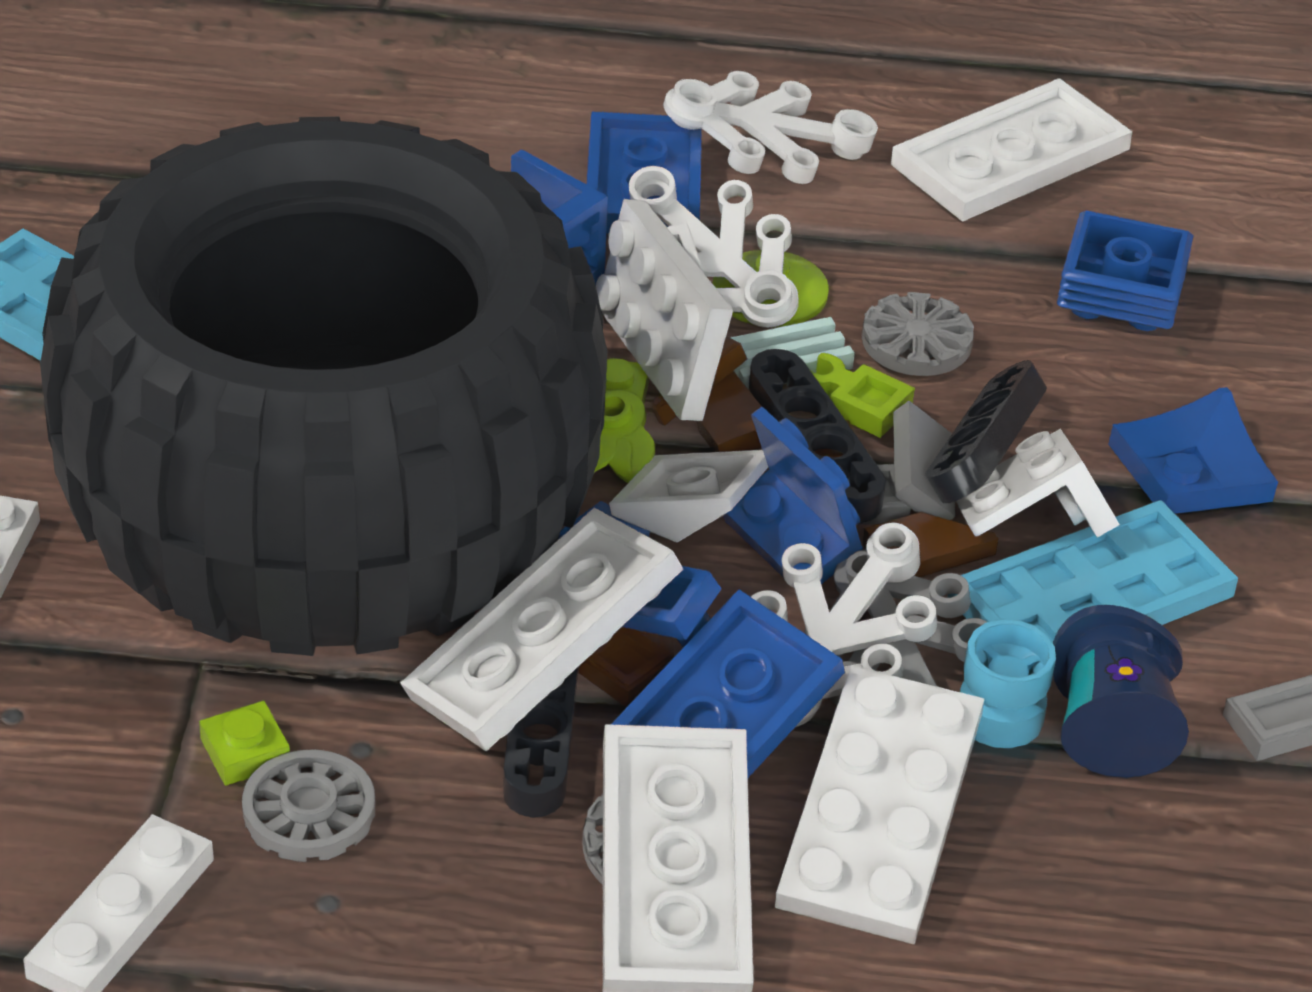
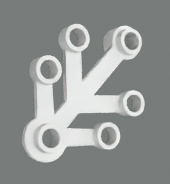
(698, 105)
(724, 255)
(840, 627)

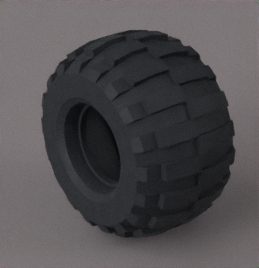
(323, 382)

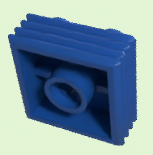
(1125, 270)

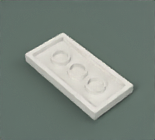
(1010, 149)
(663, 309)
(541, 627)
(880, 805)
(676, 860)

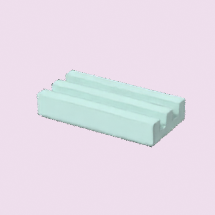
(803, 339)

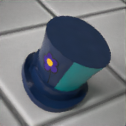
(1119, 691)

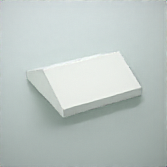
(687, 491)

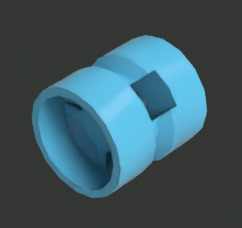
(1012, 671)

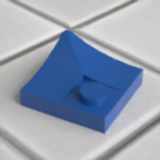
(1195, 456)

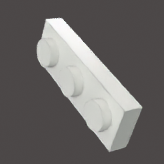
(119, 908)

